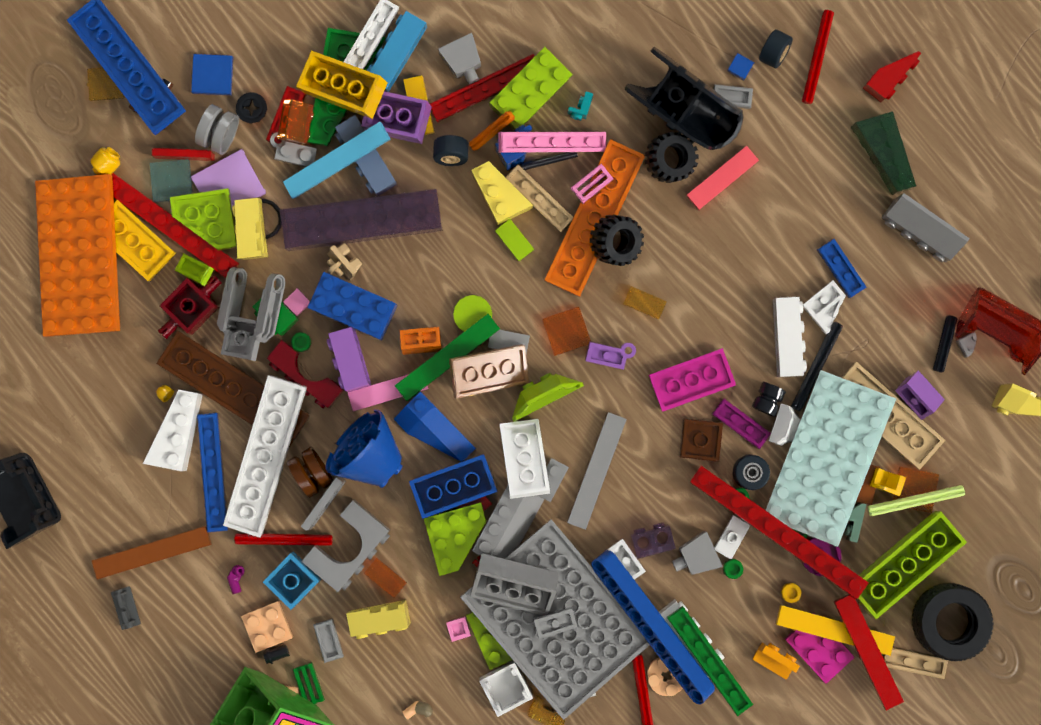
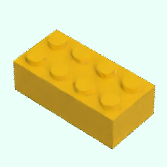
(342, 84)

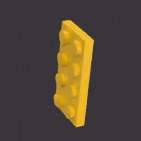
(139, 244)

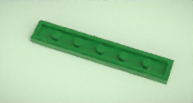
(440, 363)
(710, 661)

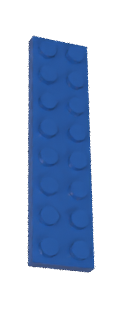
(126, 65)

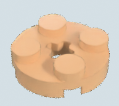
(655, 679)

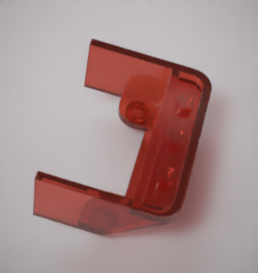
(1005, 324)

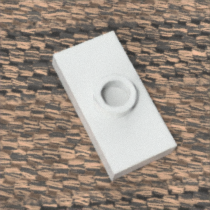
(731, 537)

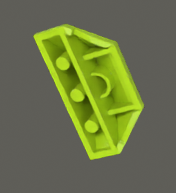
(543, 393)

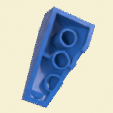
(427, 423)

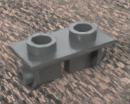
(126, 608)

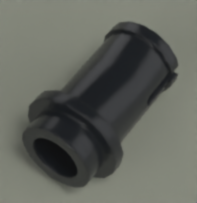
(276, 654)

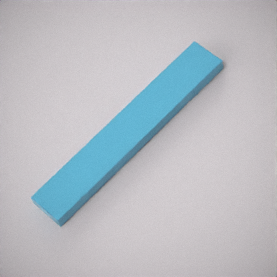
(336, 160)

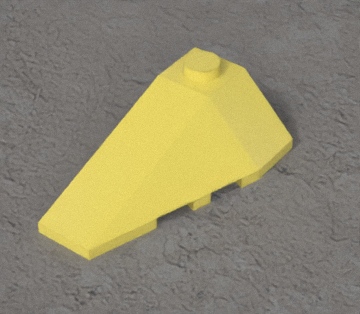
(1016, 400)

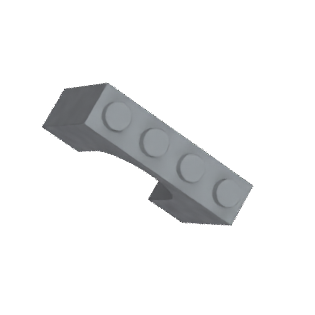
(338, 573)

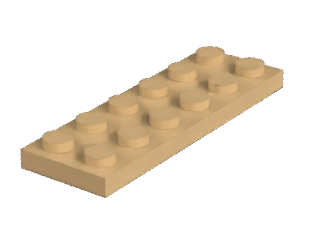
(904, 429)

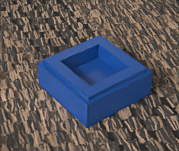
(740, 66)

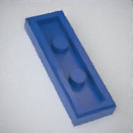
(841, 268)

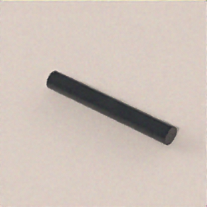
(548, 160)

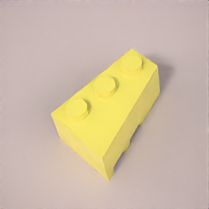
(500, 195)
(250, 229)
(378, 619)

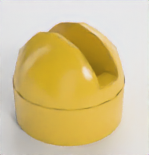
(164, 393)

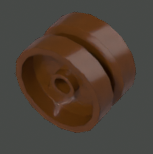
(310, 472)

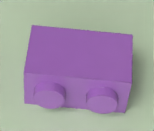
(919, 395)

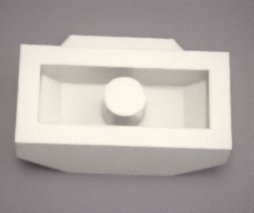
(785, 425)
(627, 558)

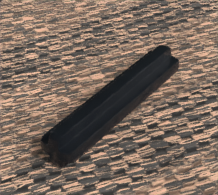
(945, 344)

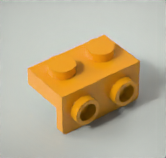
(776, 662)

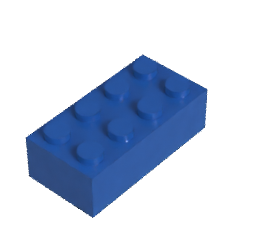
(352, 306)
(453, 486)

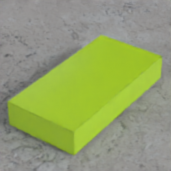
(514, 240)
(194, 269)

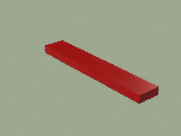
(477, 91)
(868, 652)

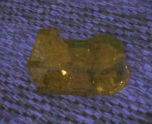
(543, 713)

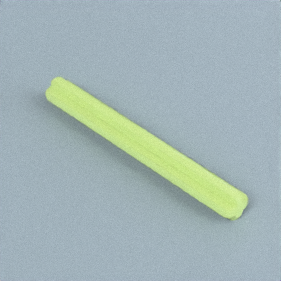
(916, 500)

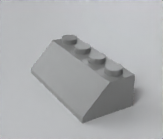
(924, 228)
(507, 525)
(515, 584)

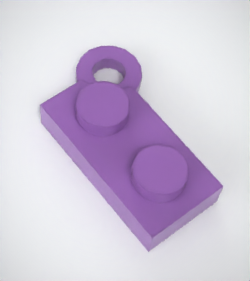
(609, 355)

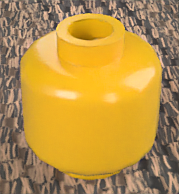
(105, 161)

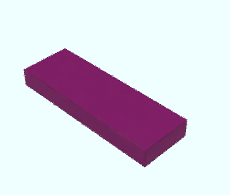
(741, 423)

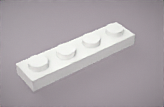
(372, 34)

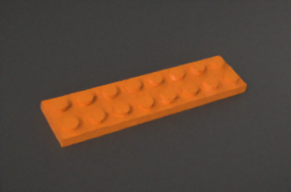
(575, 258)

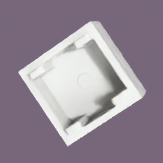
(506, 688)

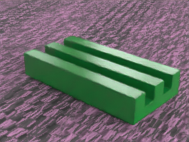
(300, 684)

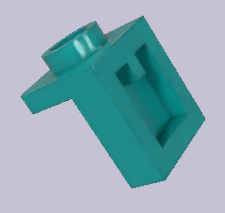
(584, 105)

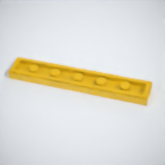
(827, 628)

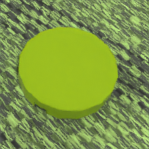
(470, 310)

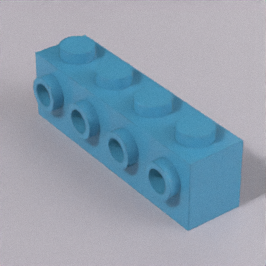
(398, 48)

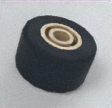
(775, 48)
(450, 150)

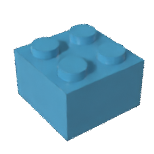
(291, 580)

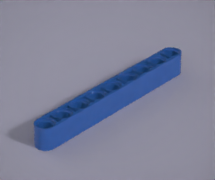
(653, 627)

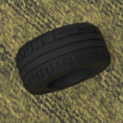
(977, 631)

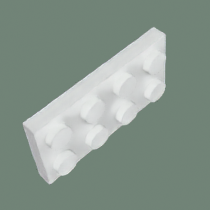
(524, 458)

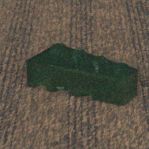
(886, 151)

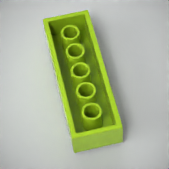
(909, 563)

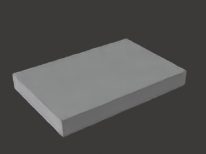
(323, 503)

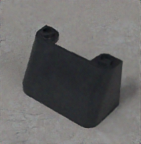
(24, 500)

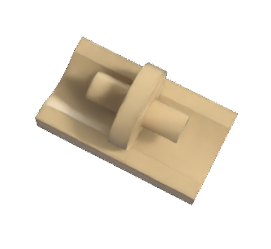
(340, 264)

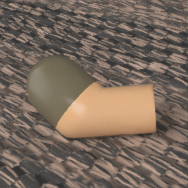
(418, 707)

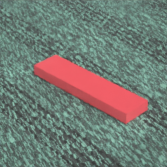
(722, 178)

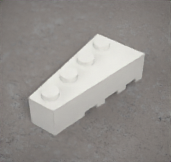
(175, 437)

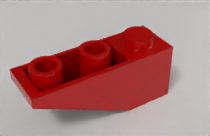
(887, 77)

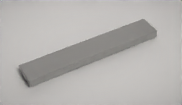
(596, 470)

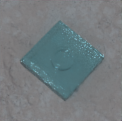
(170, 179)

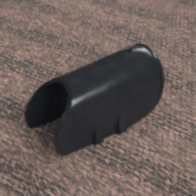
(690, 106)

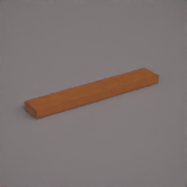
(151, 552)

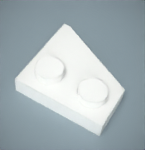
(825, 306)

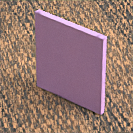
(231, 173)

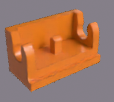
(420, 340)

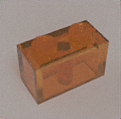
(295, 121)

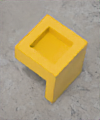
(888, 481)

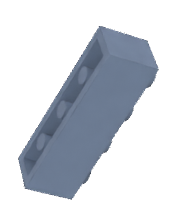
(370, 165)

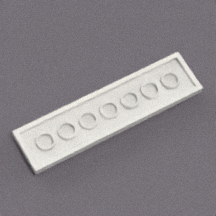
(265, 456)

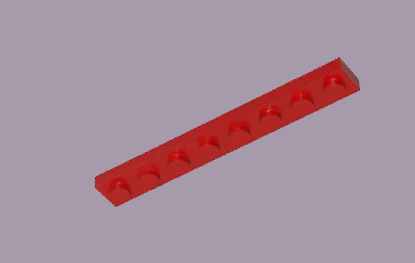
(171, 227)

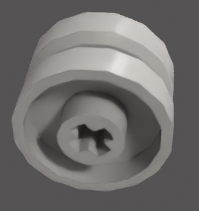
(216, 129)

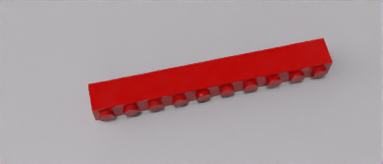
(779, 532)

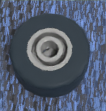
(744, 470)

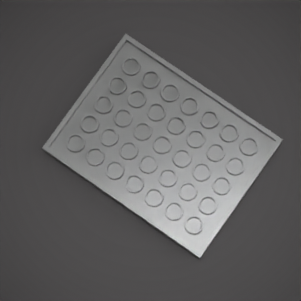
(577, 661)

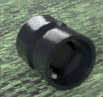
(768, 400)

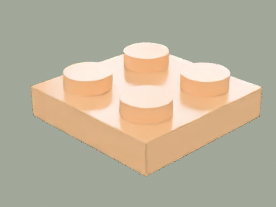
(267, 626)

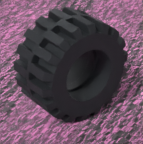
(685, 152)
(630, 240)

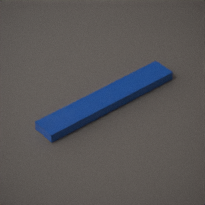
(212, 471)

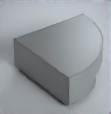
(967, 344)

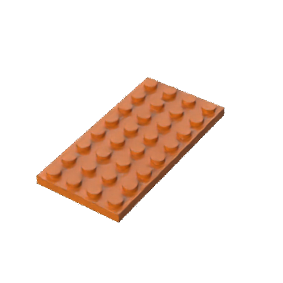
(77, 255)

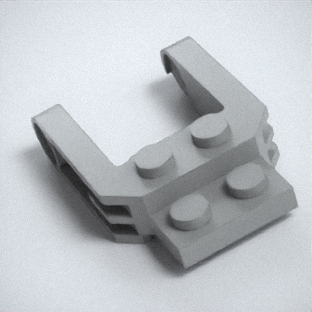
(241, 334)

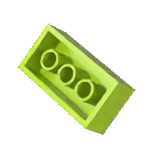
(531, 88)

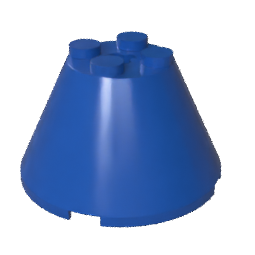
(366, 452)

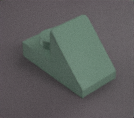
(856, 518)

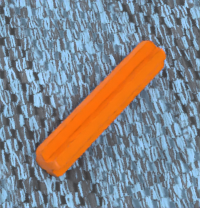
(491, 130)

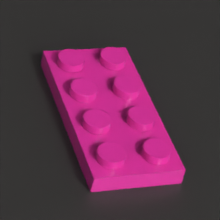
(692, 380)

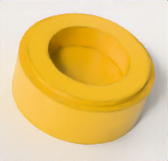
(790, 592)

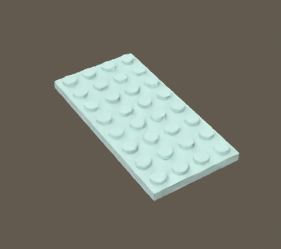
(830, 457)

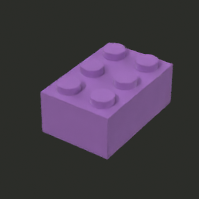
(401, 117)
(348, 359)

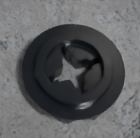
(246, 101)

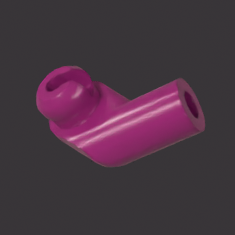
(234, 577)

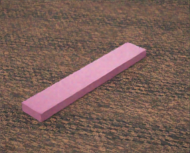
(551, 142)

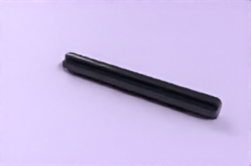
(816, 366)

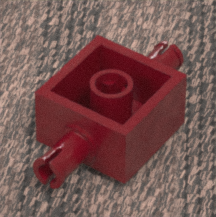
(176, 306)

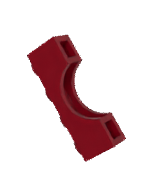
(286, 360)

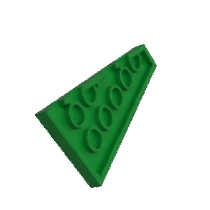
(327, 115)

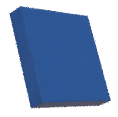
(212, 74)

